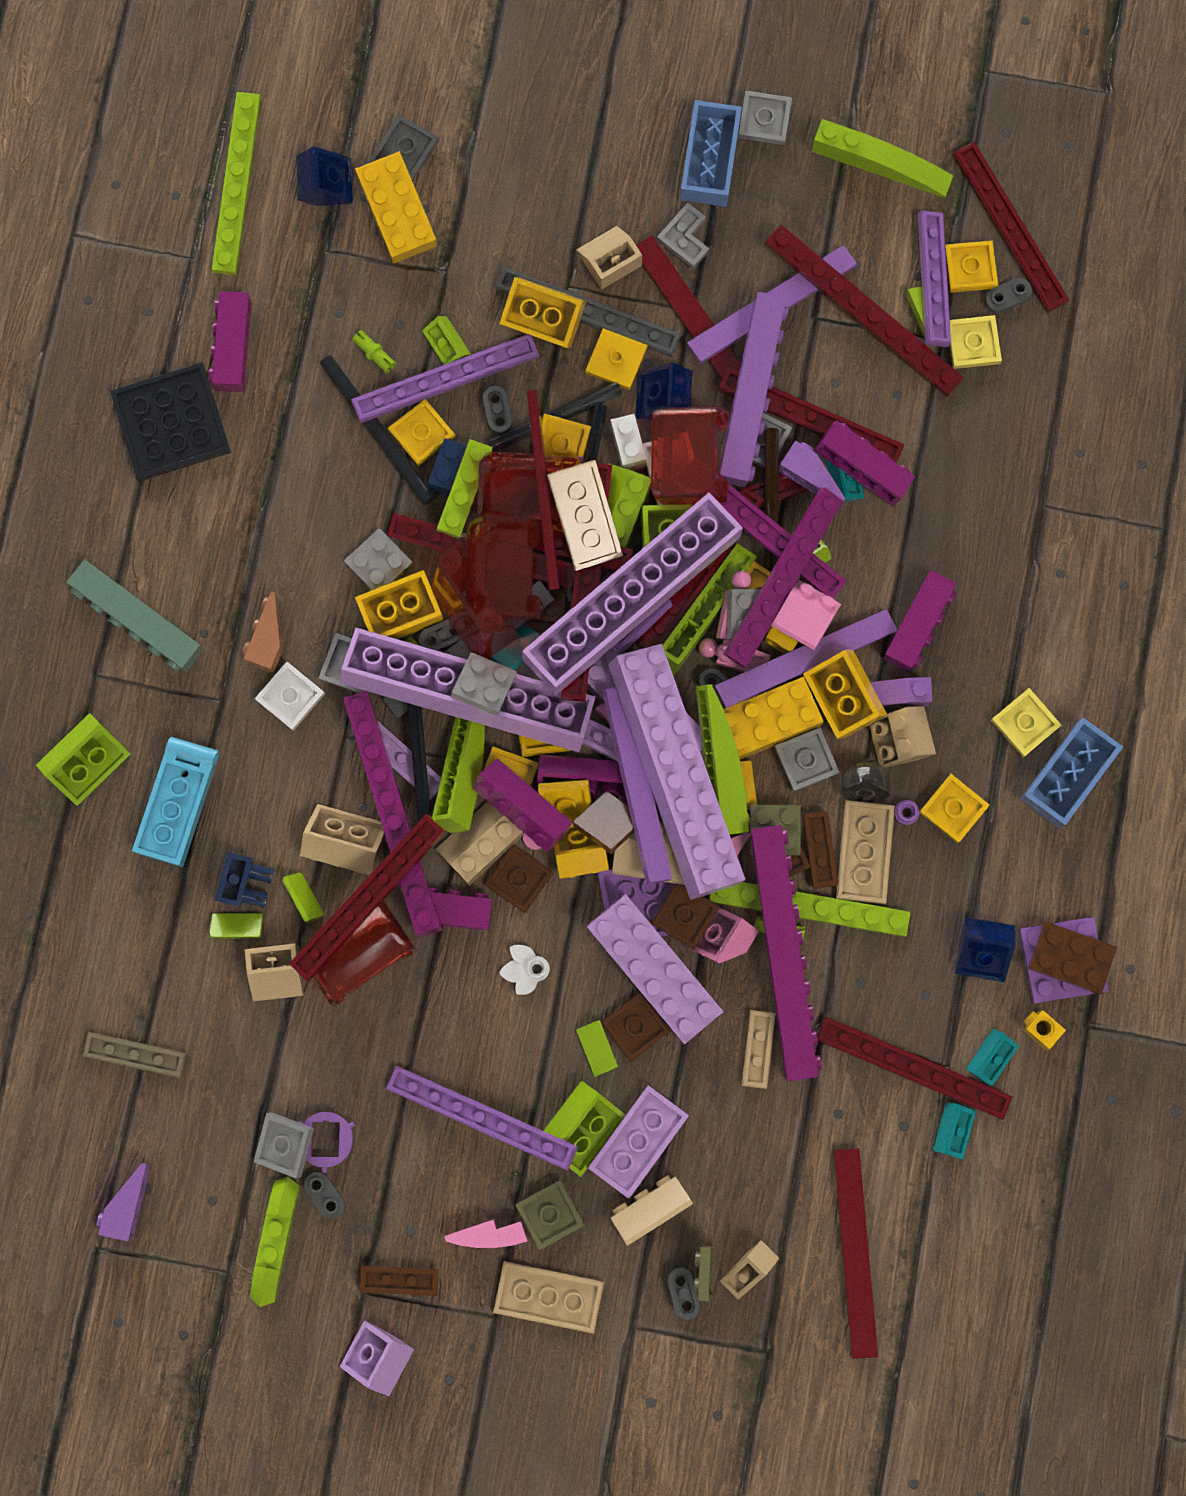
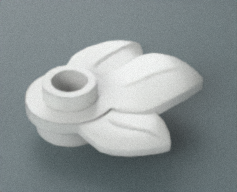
(520, 969)

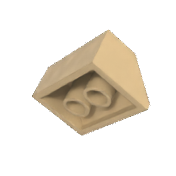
(343, 839)
(476, 850)
(628, 861)
(650, 1209)

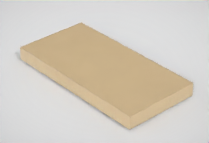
(585, 515)
(865, 852)
(548, 1297)

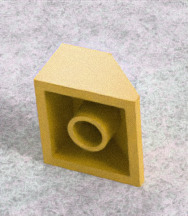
(579, 855)

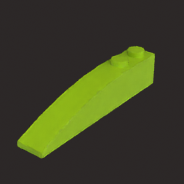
(879, 158)
(705, 608)
(722, 760)
(461, 769)

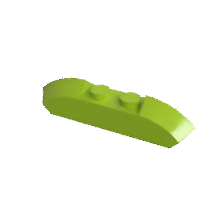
(274, 1241)

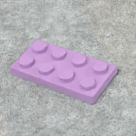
(638, 1141)

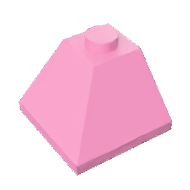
(726, 937)

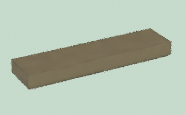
(134, 1055)

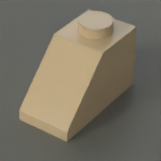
(750, 1269)

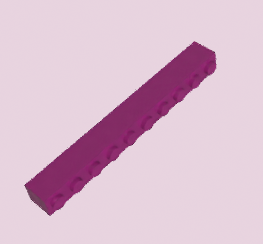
(391, 808)
(784, 953)

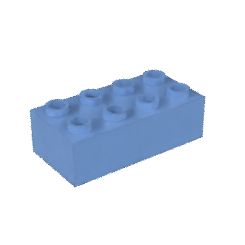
(710, 153)
(1071, 773)

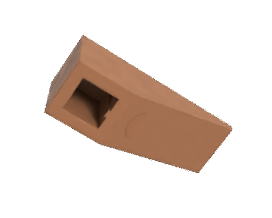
(266, 643)

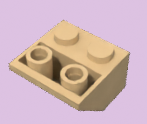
(610, 256)
(902, 737)
(271, 974)

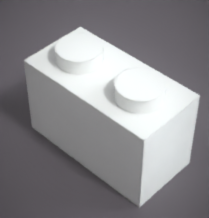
(628, 442)

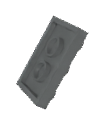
(412, 142)

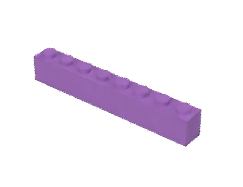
(751, 389)

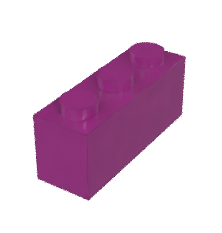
(463, 911)

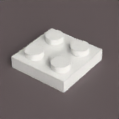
(290, 696)

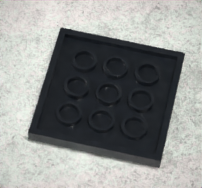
(170, 422)

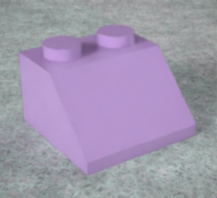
(376, 1358)

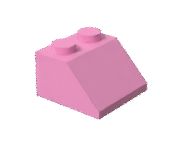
(806, 614)

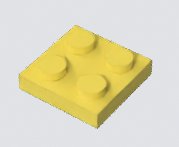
(974, 342)
(1026, 722)

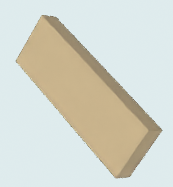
(758, 1049)

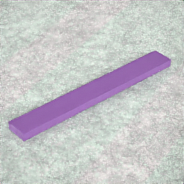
(737, 325)
(445, 378)
(803, 659)
(638, 793)
(482, 1118)

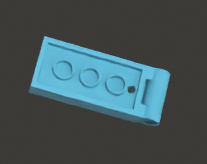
(176, 802)

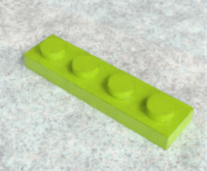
(463, 490)

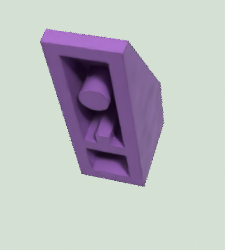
(808, 470)
(904, 692)
(122, 1212)

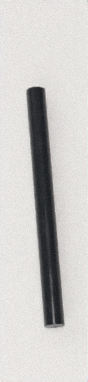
(379, 433)

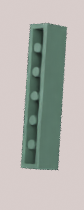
(135, 616)

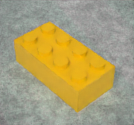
(396, 207)
(773, 718)

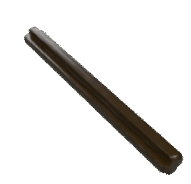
(771, 486)

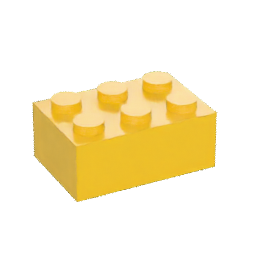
(542, 312)
(400, 607)
(845, 694)

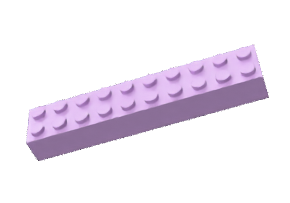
(632, 593)
(429, 676)
(676, 771)

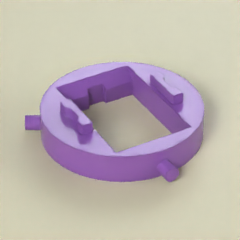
(345, 1140)

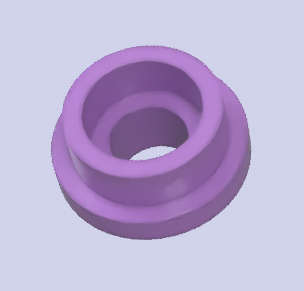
(906, 804)

